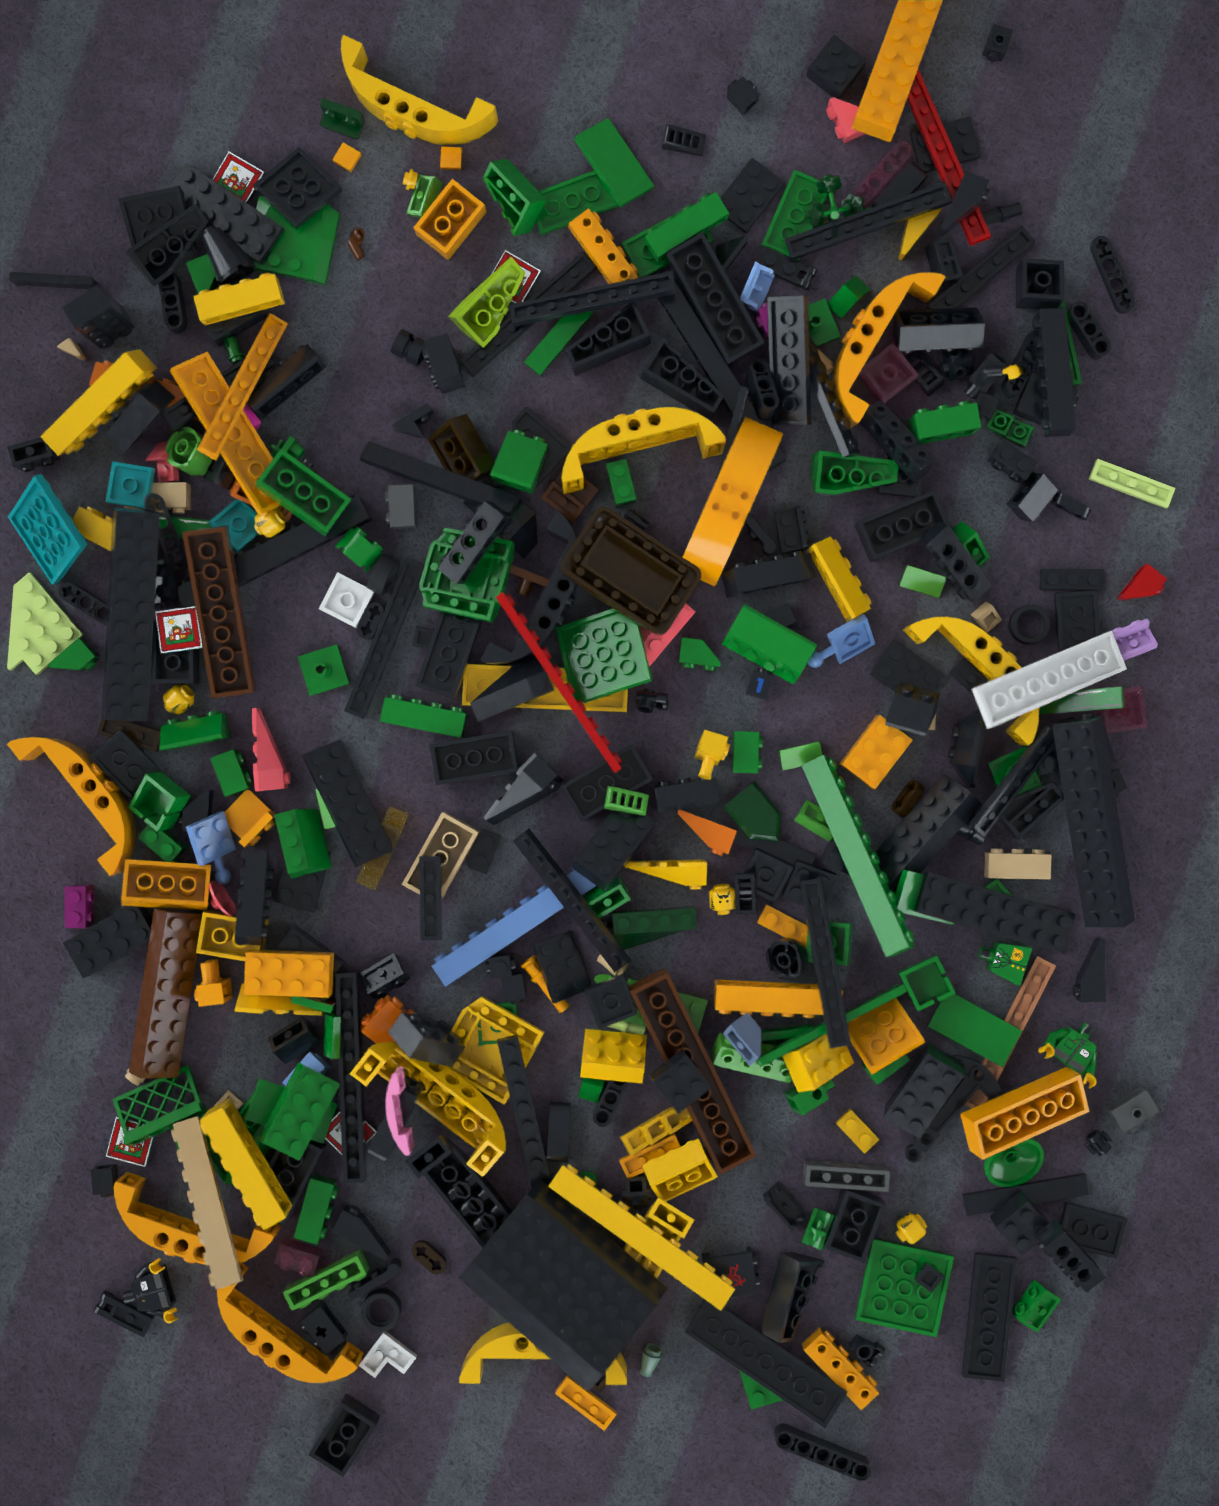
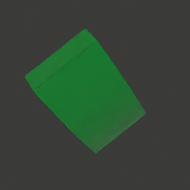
(1009, 428)

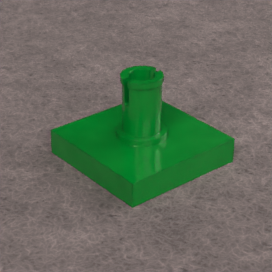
(822, 323)
(323, 670)

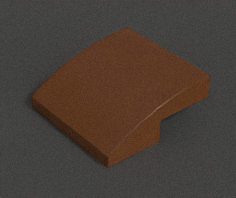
(572, 503)

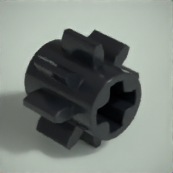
(1098, 1142)

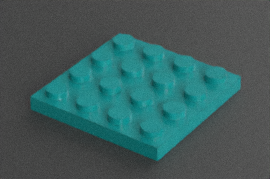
(47, 529)

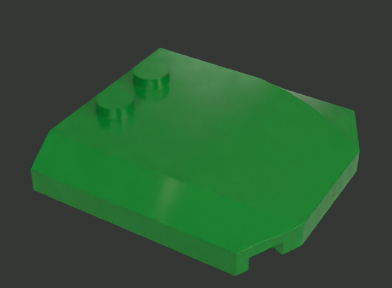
(303, 251)
(478, 594)

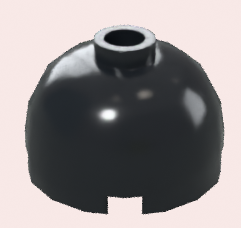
(787, 958)

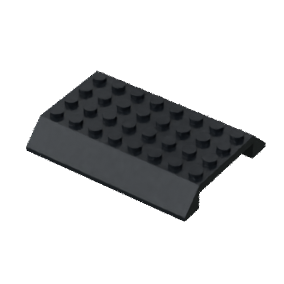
(564, 1284)

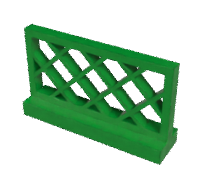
(161, 1123)

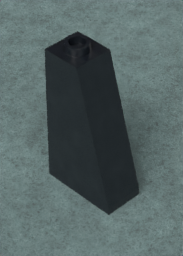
(383, 1141)

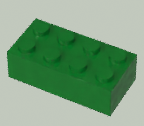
(302, 492)
(298, 1111)

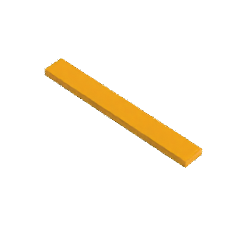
(242, 387)

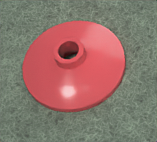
(221, 899)

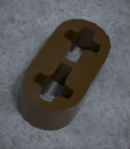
(908, 798)
(432, 1253)

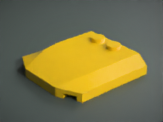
(483, 1064)

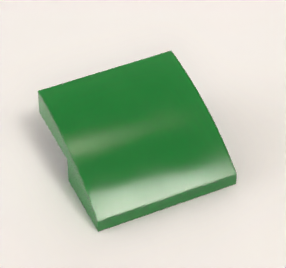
(332, 1031)

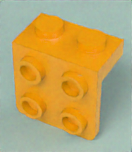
(249, 818)

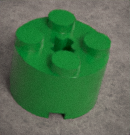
(359, 549)

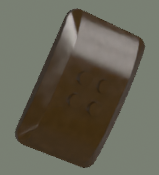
(630, 571)

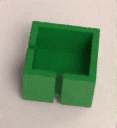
(159, 796)
(925, 981)

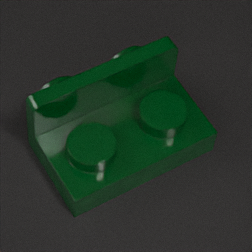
(341, 119)

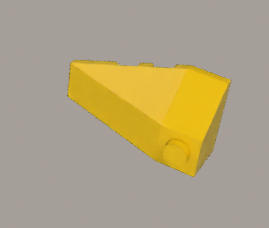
(684, 872)
(277, 1004)

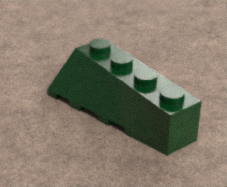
(647, 925)

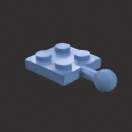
(845, 642)
(211, 841)

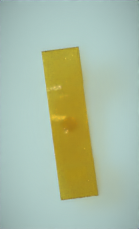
(393, 826)

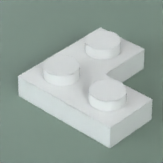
(387, 1350)

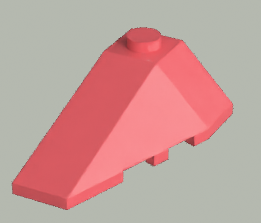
(269, 769)

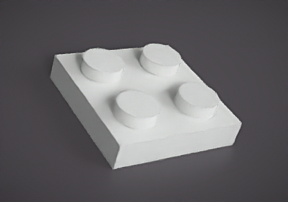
(346, 600)

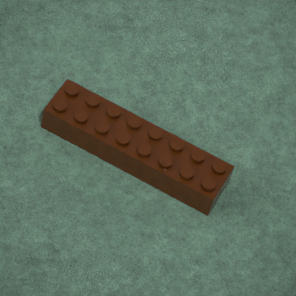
(219, 611)
(165, 994)

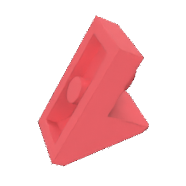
(165, 471)

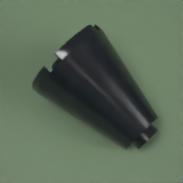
(225, 256)

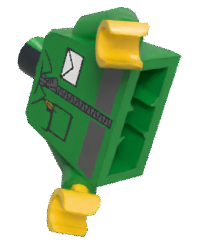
(1073, 1050)

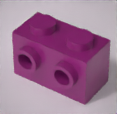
(79, 906)

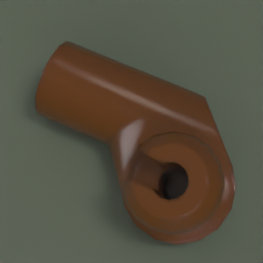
(355, 241)

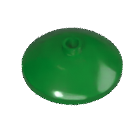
(1015, 1164)

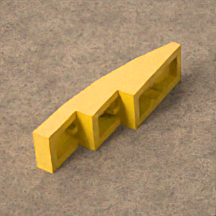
(655, 1129)

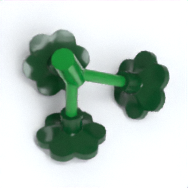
(824, 214)

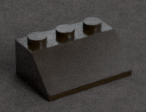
(462, 449)

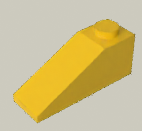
(914, 229)

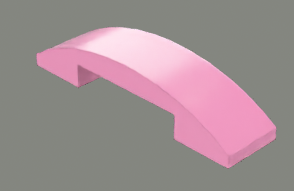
(402, 1135)

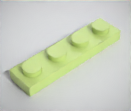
(1131, 483)

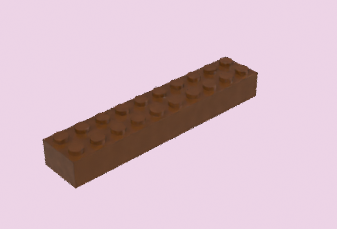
(672, 1031)

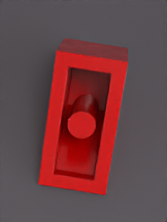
(1143, 584)

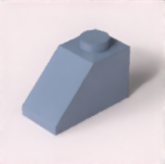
(745, 1038)

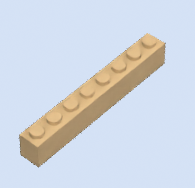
(207, 1202)

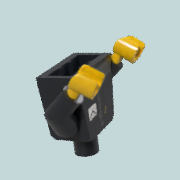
(989, 372)
(153, 1291)

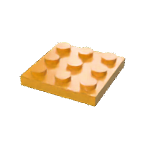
(884, 1035)

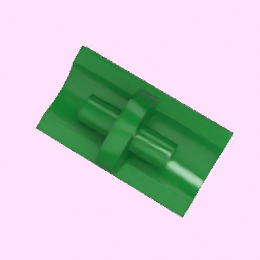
(291, 447)
(817, 1228)

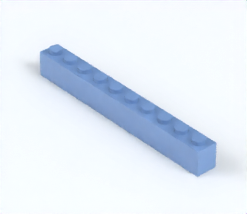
(504, 931)

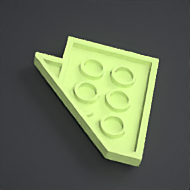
(37, 626)

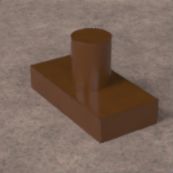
(528, 579)

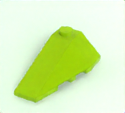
(485, 307)

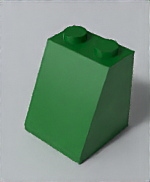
(520, 461)

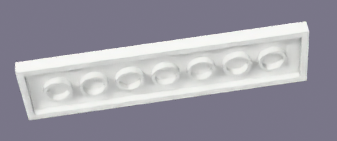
(1049, 679)

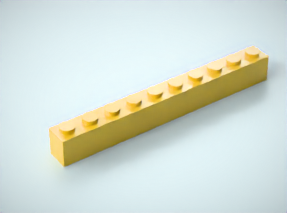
(642, 1237)

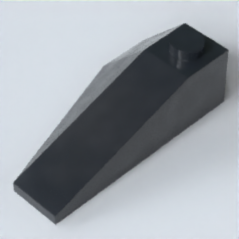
(515, 687)
(533, 784)

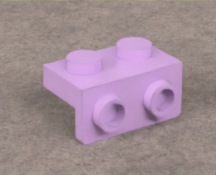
(1134, 639)

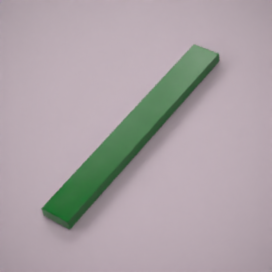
(820, 1029)

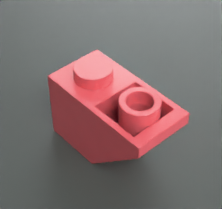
(843, 116)

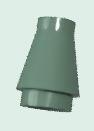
(650, 1358)

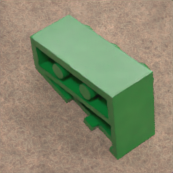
(515, 194)

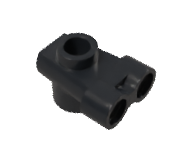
(648, 699)
(866, 1350)

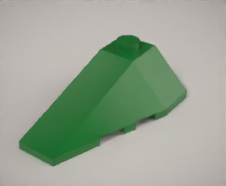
(839, 475)

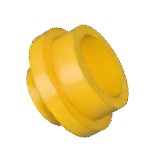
(410, 179)

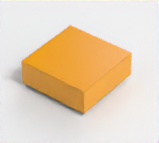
(346, 157)
(451, 158)

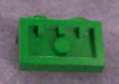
(1035, 1306)

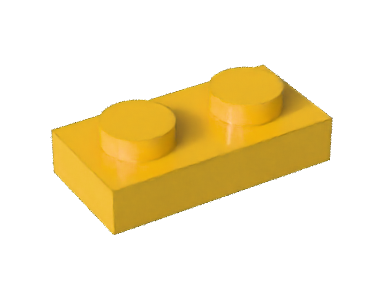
(857, 1131)

